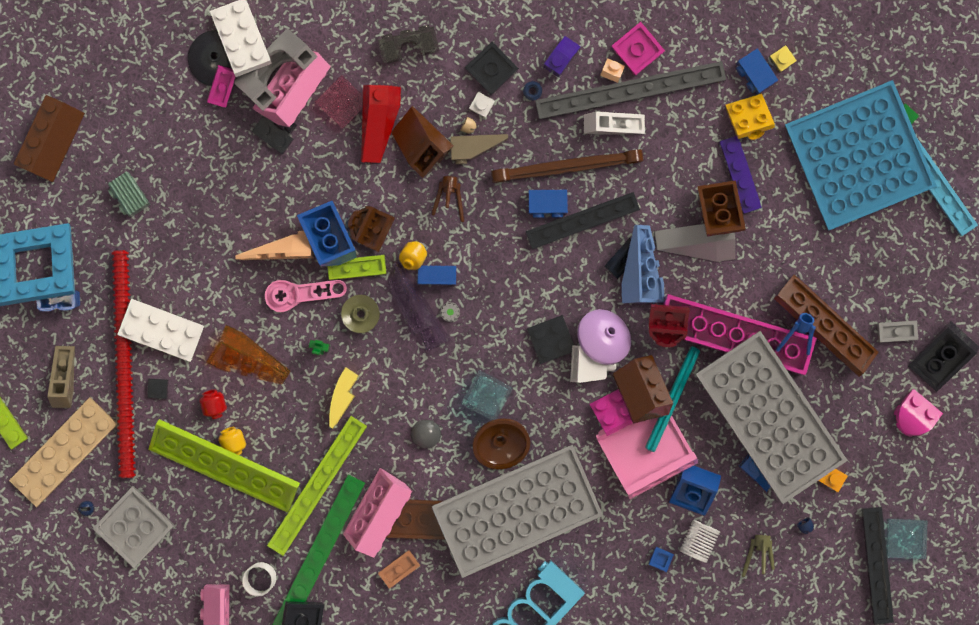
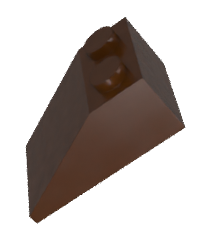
(721, 208)

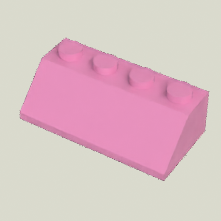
(293, 89)
(377, 513)
(215, 604)

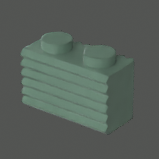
(128, 194)

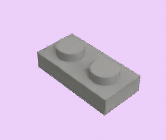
(897, 331)

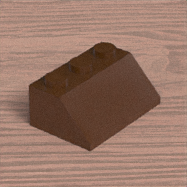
(643, 389)

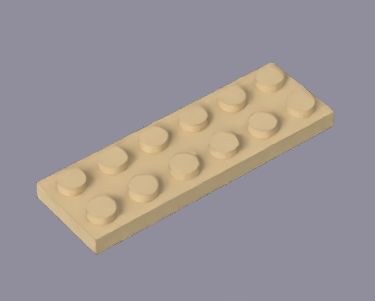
(63, 452)

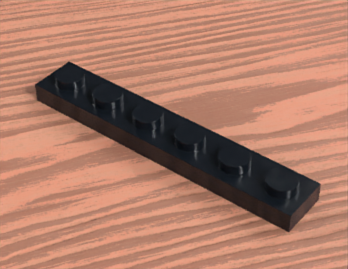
(582, 220)
(877, 565)

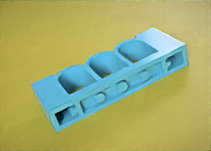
(562, 584)

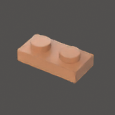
(399, 569)

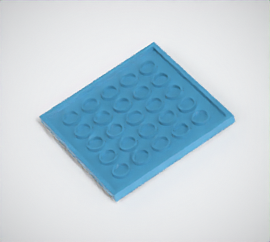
(860, 155)

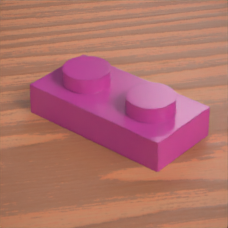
(221, 86)

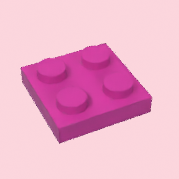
(638, 48)
(611, 412)

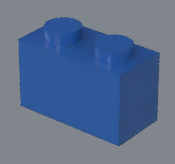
(756, 72)
(547, 202)

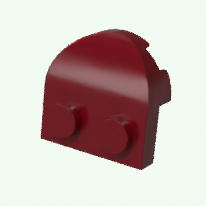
(668, 324)

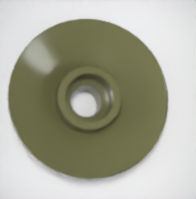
(350, 311)

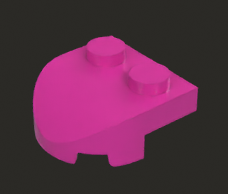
(916, 415)

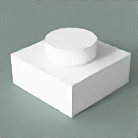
(481, 104)

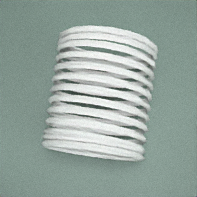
(691, 539)
(252, 591)

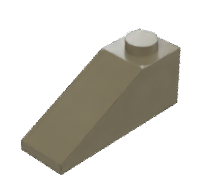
(470, 147)
(62, 377)

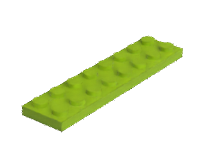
(223, 466)

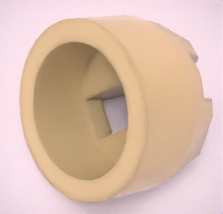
(469, 125)

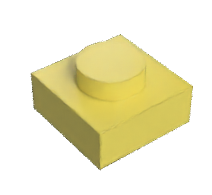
(783, 58)

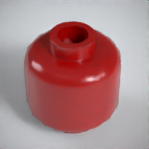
(213, 404)

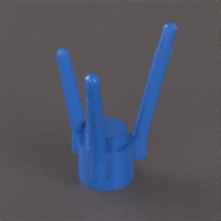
(803, 325)

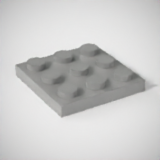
(133, 527)

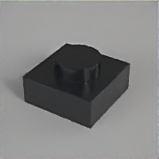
(157, 388)

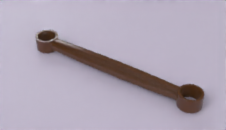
(567, 165)

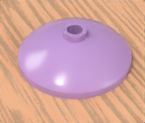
(597, 340)

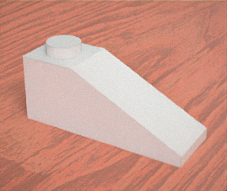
(613, 123)

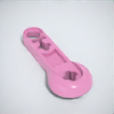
(297, 293)

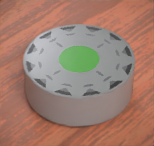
(450, 312)

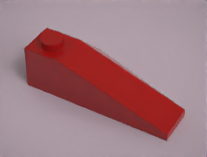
(378, 118)

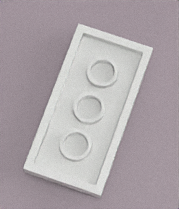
(240, 37)
(160, 330)

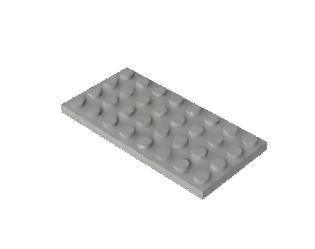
(771, 417)
(517, 511)

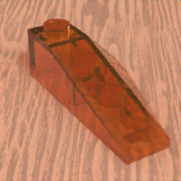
(240, 352)

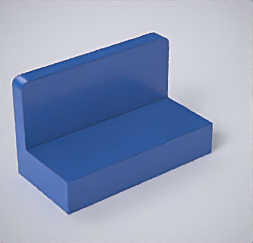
(437, 275)

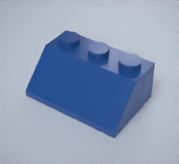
(327, 235)

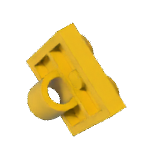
(750, 117)

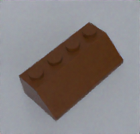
(49, 138)

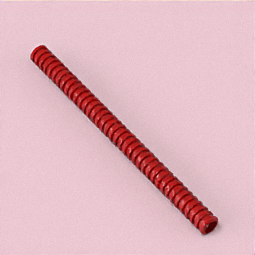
(123, 367)

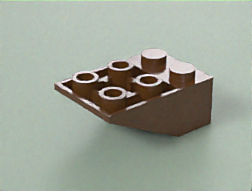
(420, 142)

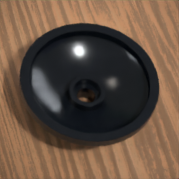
(200, 59)

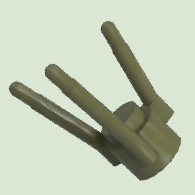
(763, 544)

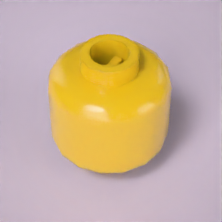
(413, 255)
(232, 440)

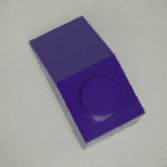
(561, 56)

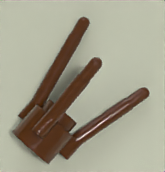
(448, 186)

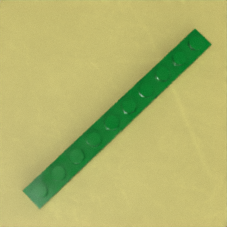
(323, 543)

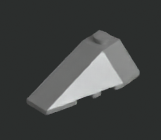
(694, 243)

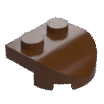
(370, 227)

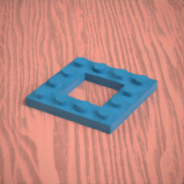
(62, 282)

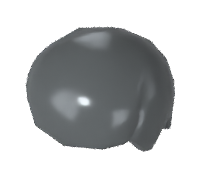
(425, 433)

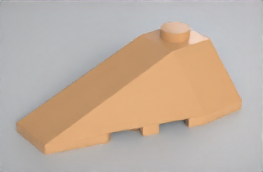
(290, 247)

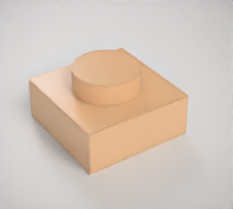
(612, 70)

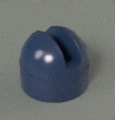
(84, 504)
(806, 527)

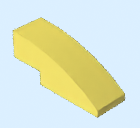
(341, 396)

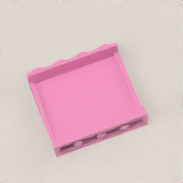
(636, 465)

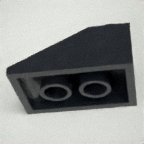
(944, 356)

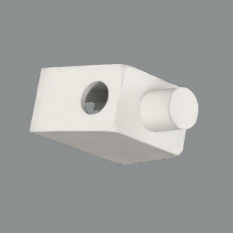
(585, 369)

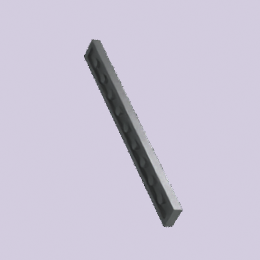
(630, 90)

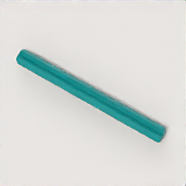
(675, 393)

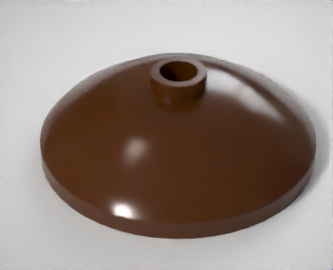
(504, 451)

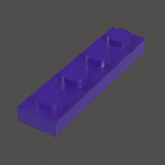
(740, 172)

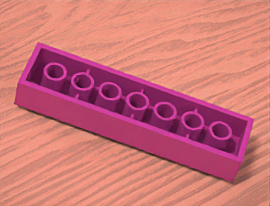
(727, 330)

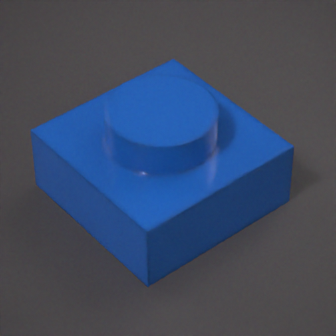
(661, 559)

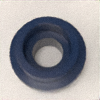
(532, 84)

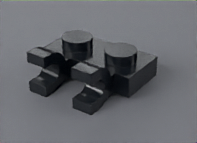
(273, 135)

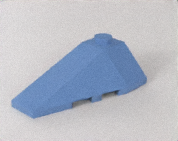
(641, 275)

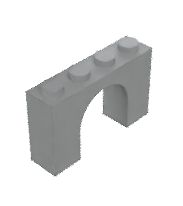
(284, 49)

